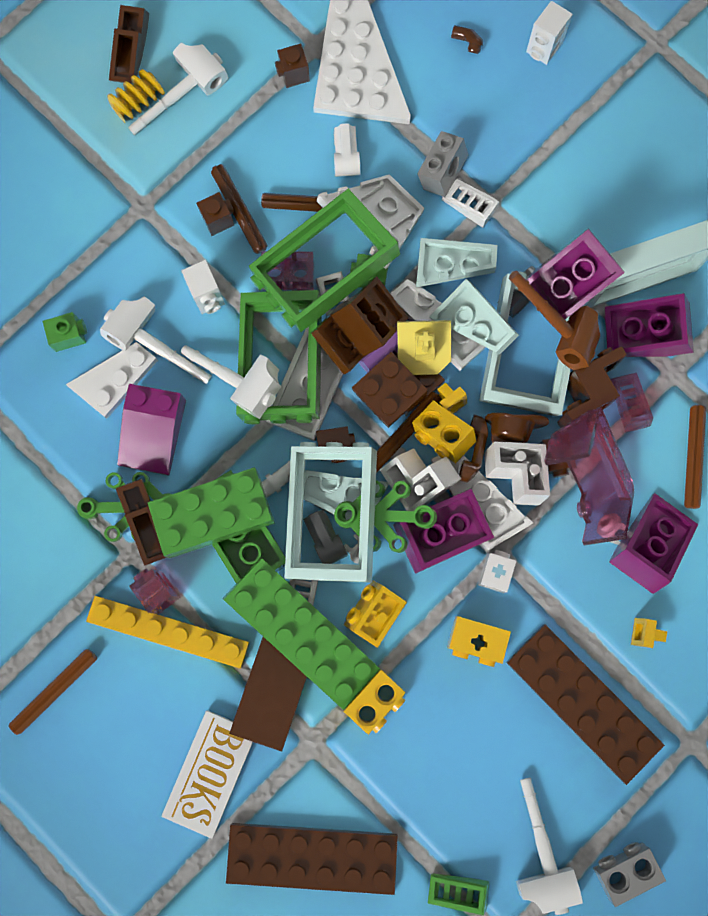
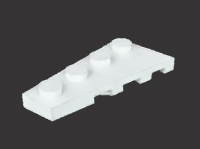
(419, 305)
(498, 511)

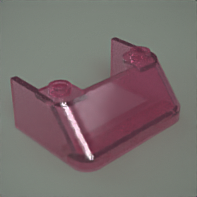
(599, 473)

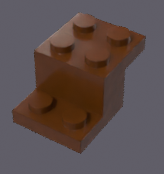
(359, 325)
(592, 386)
(394, 390)

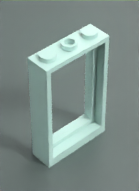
(657, 262)
(516, 399)
(330, 572)

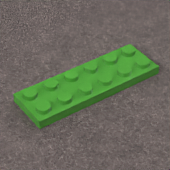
(301, 633)

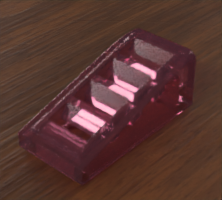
(634, 423)

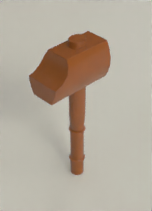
(578, 334)

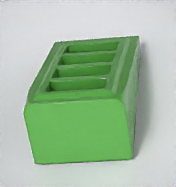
(460, 883)

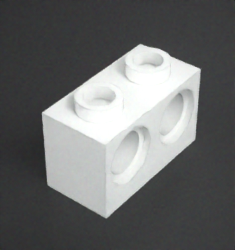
(548, 32)
(203, 287)

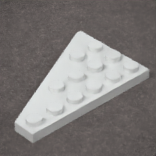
(356, 68)

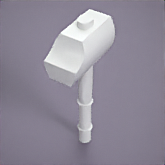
(202, 70)
(126, 324)
(254, 391)
(555, 888)

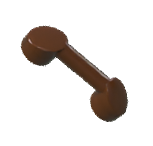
(471, 468)

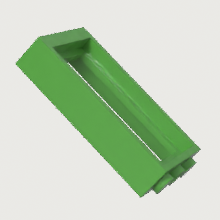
(364, 220)
(257, 302)

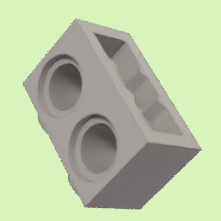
(631, 882)

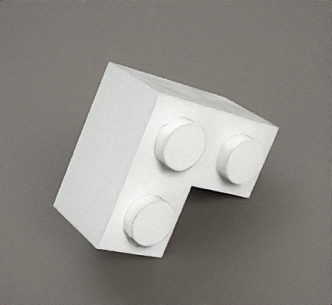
(523, 465)
(424, 481)

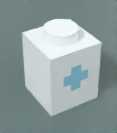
(497, 571)

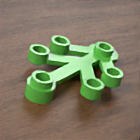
(116, 507)
(383, 515)

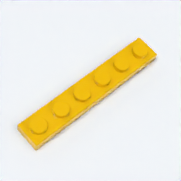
(168, 632)

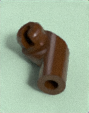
(470, 36)

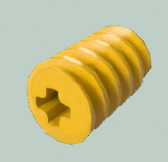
(134, 94)

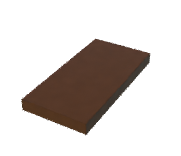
(269, 699)

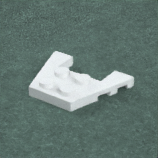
(387, 203)

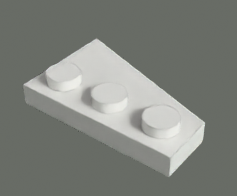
(108, 382)

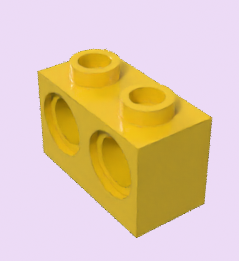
(447, 428)
(369, 697)

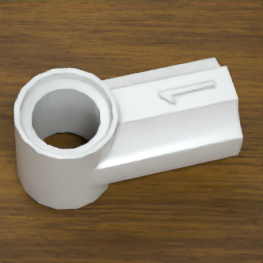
(346, 156)

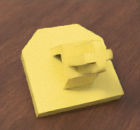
(424, 345)

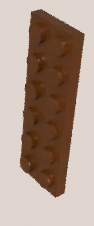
(585, 704)
(312, 858)

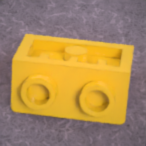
(374, 613)

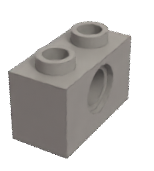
(443, 164)

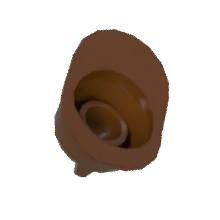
(512, 427)

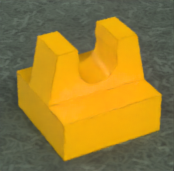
(452, 399)
(645, 633)

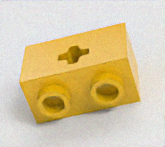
(494, 638)

